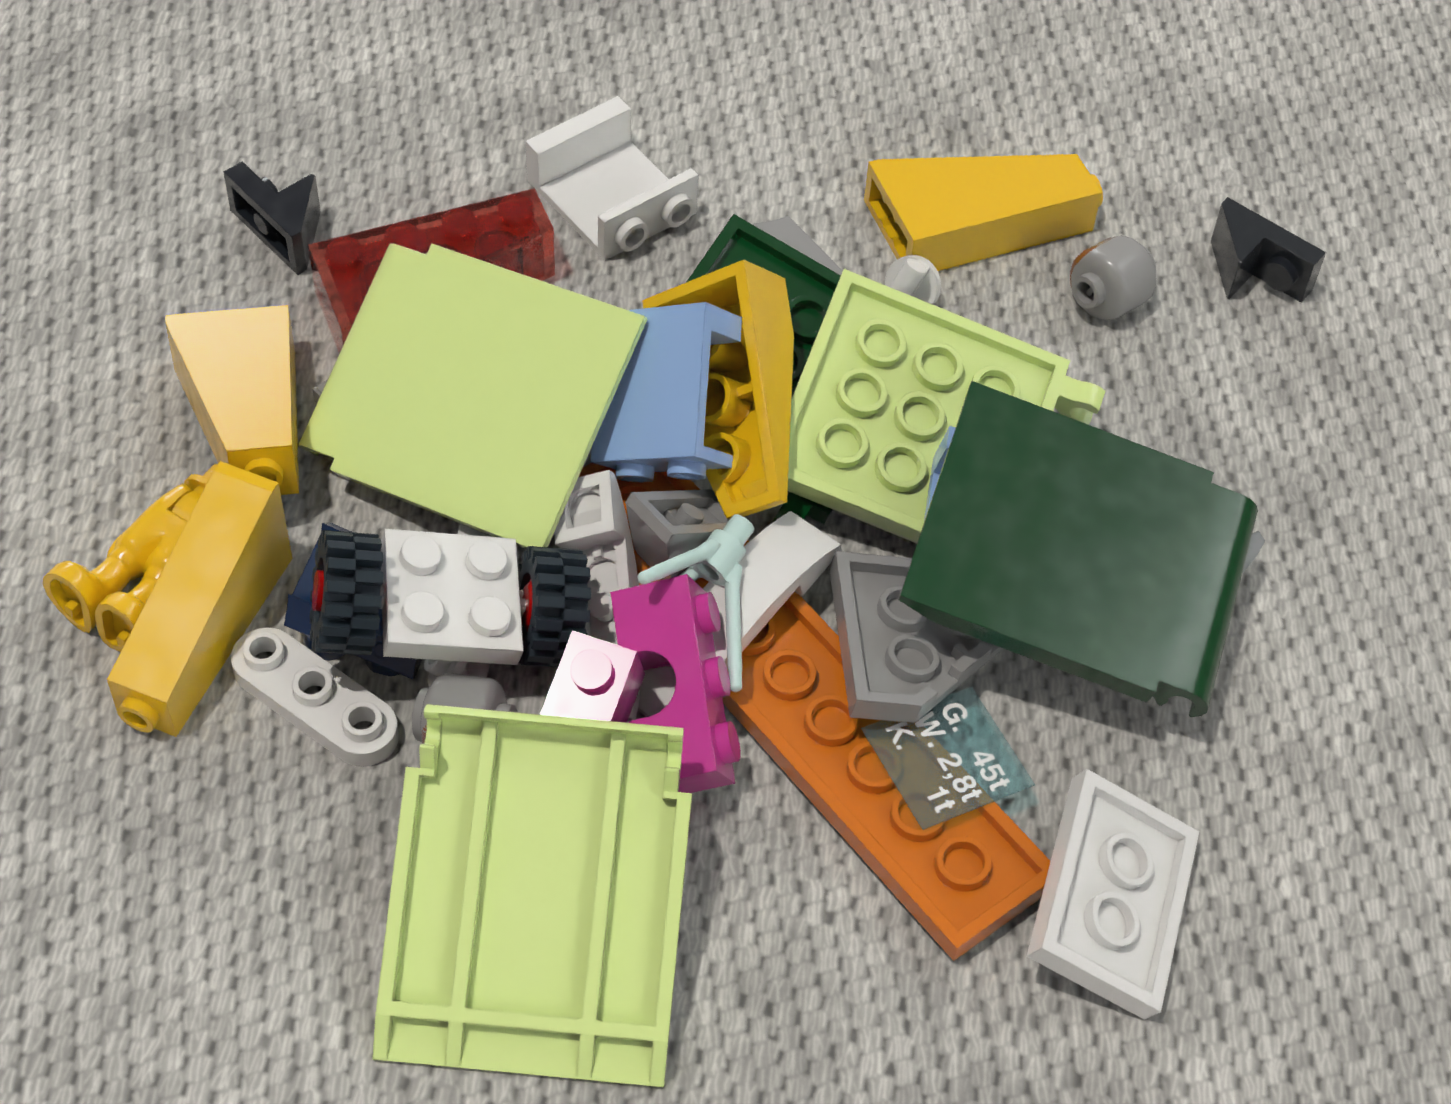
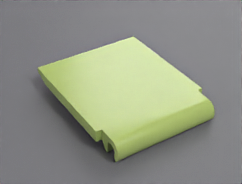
(472, 391)
(536, 898)

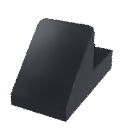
(279, 219)
(1255, 246)

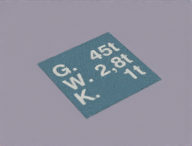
(948, 759)

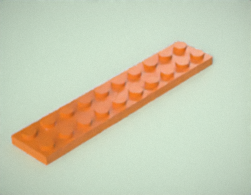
(952, 877)

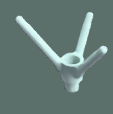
(716, 562)

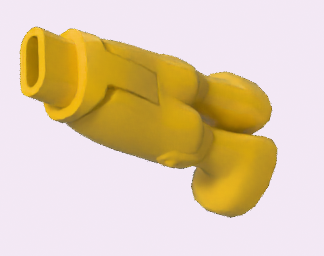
(140, 551)

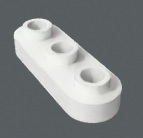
(324, 715)

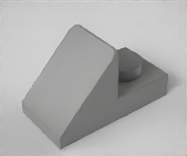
(672, 522)

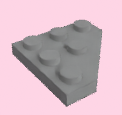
(890, 654)

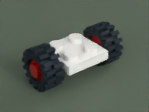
(447, 597)

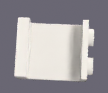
(605, 182)

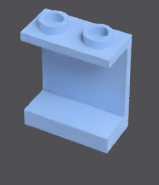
(662, 397)

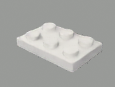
(1114, 895)

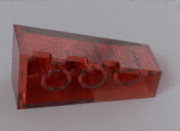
(501, 231)

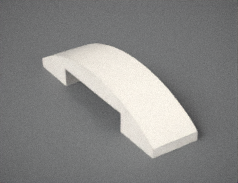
(600, 528)
(776, 564)

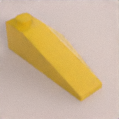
(746, 384)

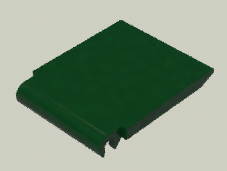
(1081, 551)

